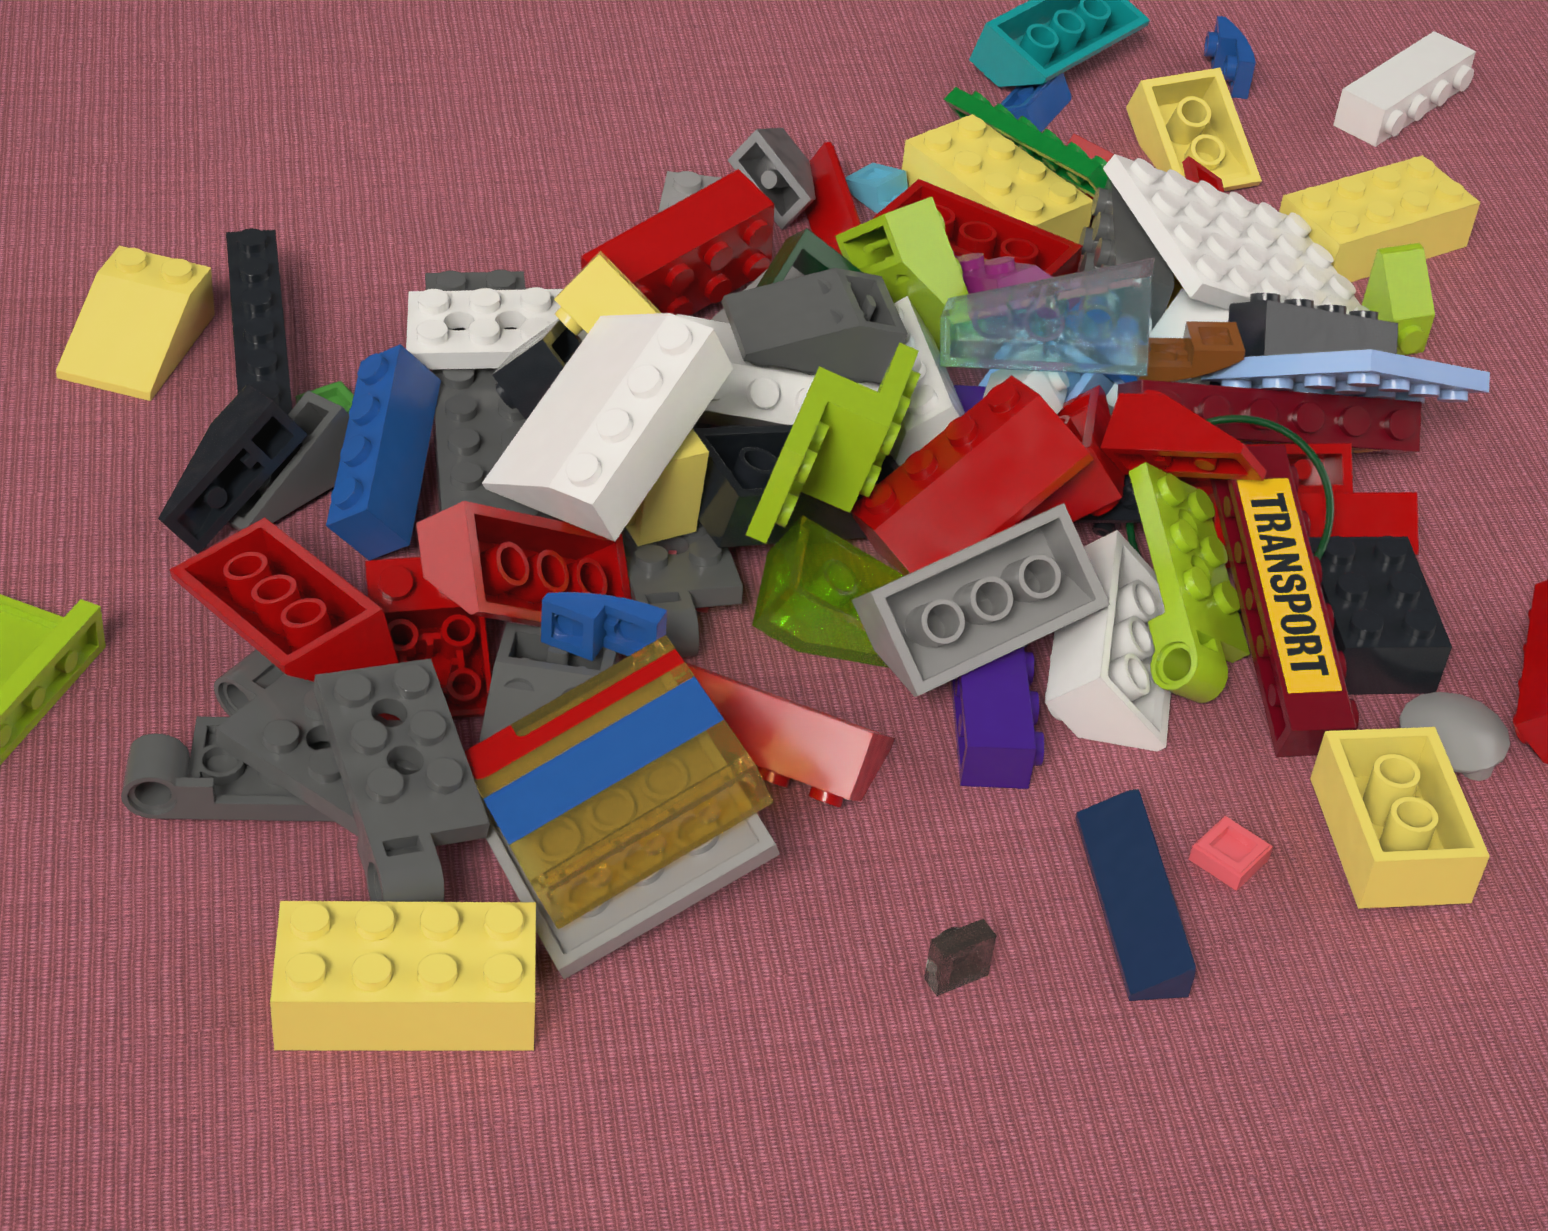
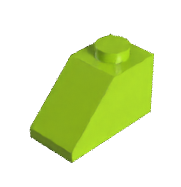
(1402, 294)

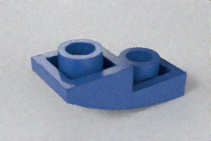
(1231, 53)

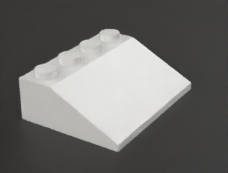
(612, 420)

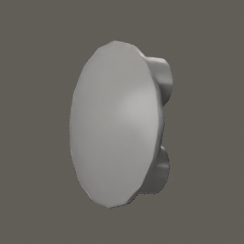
(1467, 728)

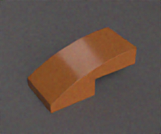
(1201, 351)

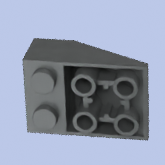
(818, 320)
(532, 675)

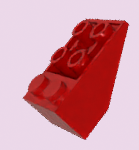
(435, 628)

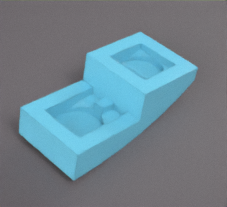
(877, 185)

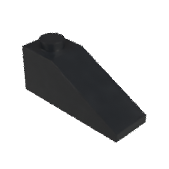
(229, 466)

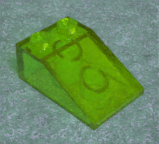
(811, 590)

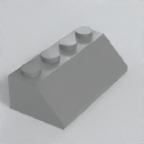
(982, 601)

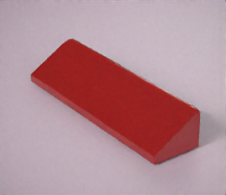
(833, 207)

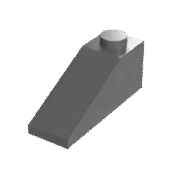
(307, 470)

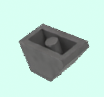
(778, 171)

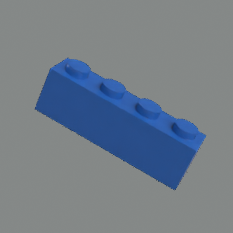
(384, 453)

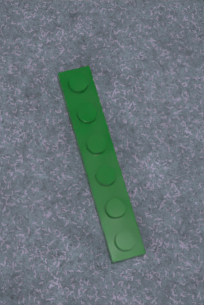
(1066, 161)

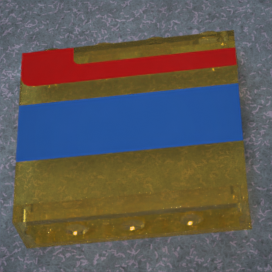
(615, 780)

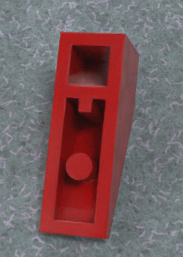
(1175, 440)

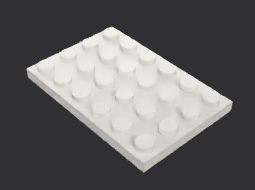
(1226, 244)

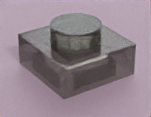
(959, 956)

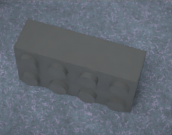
(1120, 239)

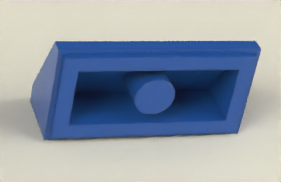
(1039, 102)

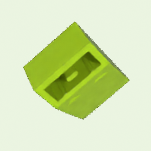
(911, 256)

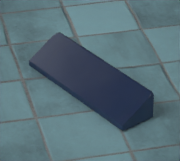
(1136, 898)

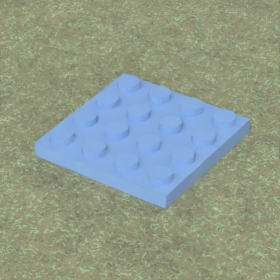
(1355, 374)

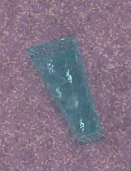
(1056, 324)

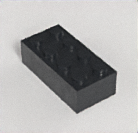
(736, 479)

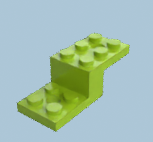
(837, 442)

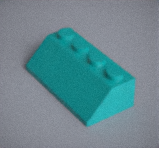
(1051, 37)

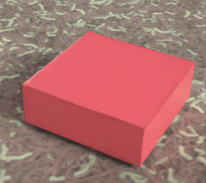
(1230, 853)

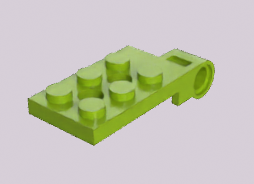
(1200, 604)

